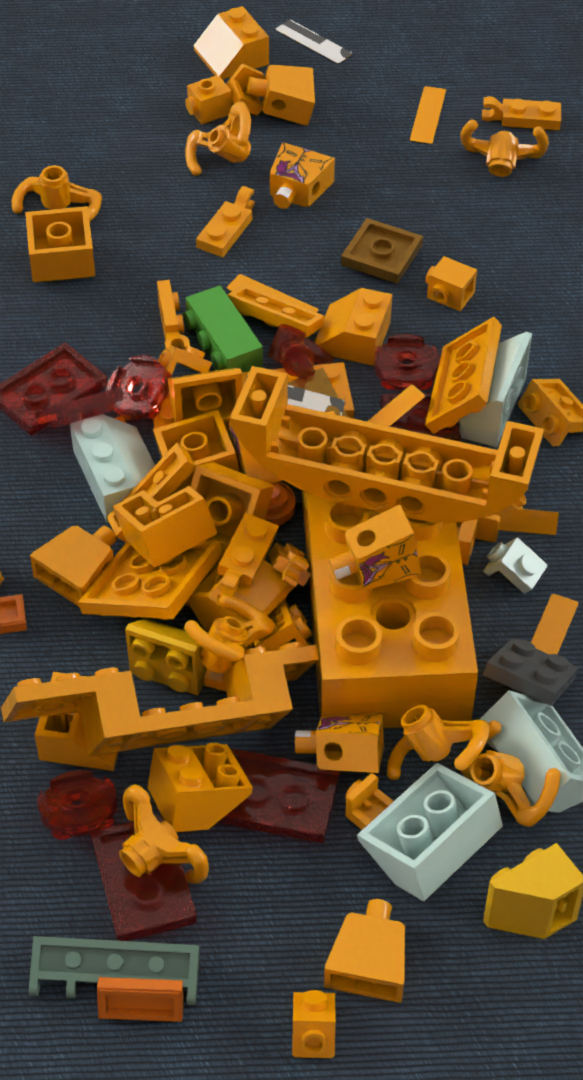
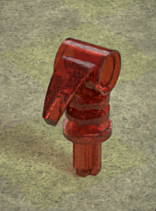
(297, 352)

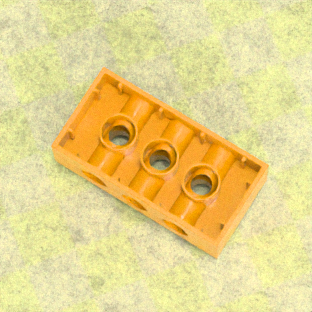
(394, 641)

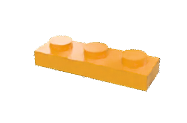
(275, 310)
(161, 480)

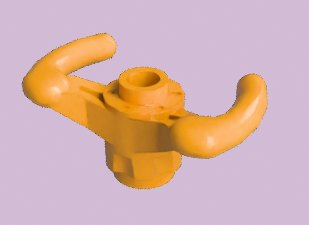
(225, 140)
(503, 148)
(56, 192)
(228, 635)
(434, 738)
(504, 777)
(156, 841)

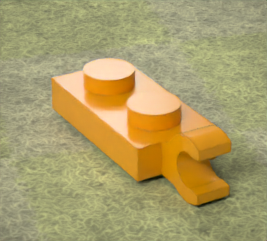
(523, 113)
(227, 224)
(172, 324)
(245, 553)
(291, 563)

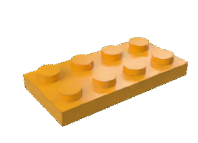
(464, 376)

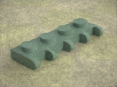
(89, 959)

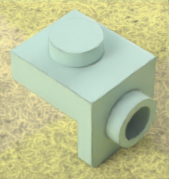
(516, 563)

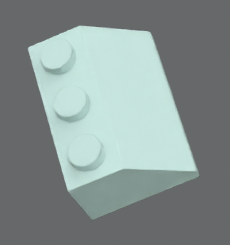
(506, 384)
(110, 458)
(541, 742)
(431, 830)

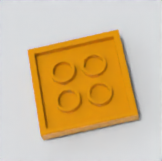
(139, 589)

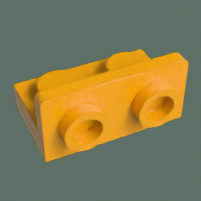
(553, 408)
(288, 624)

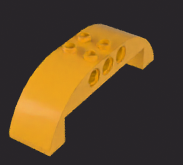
(379, 463)

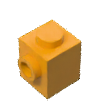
(209, 99)
(451, 283)

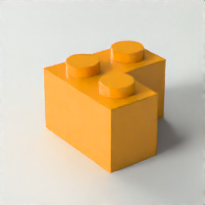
(167, 526)

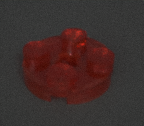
(397, 375)
(152, 394)
(70, 820)

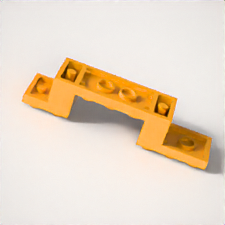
(111, 713)

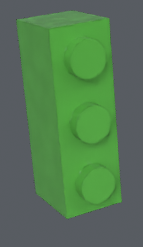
(222, 331)

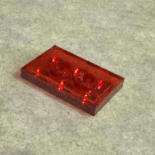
(48, 382)
(285, 798)
(141, 903)

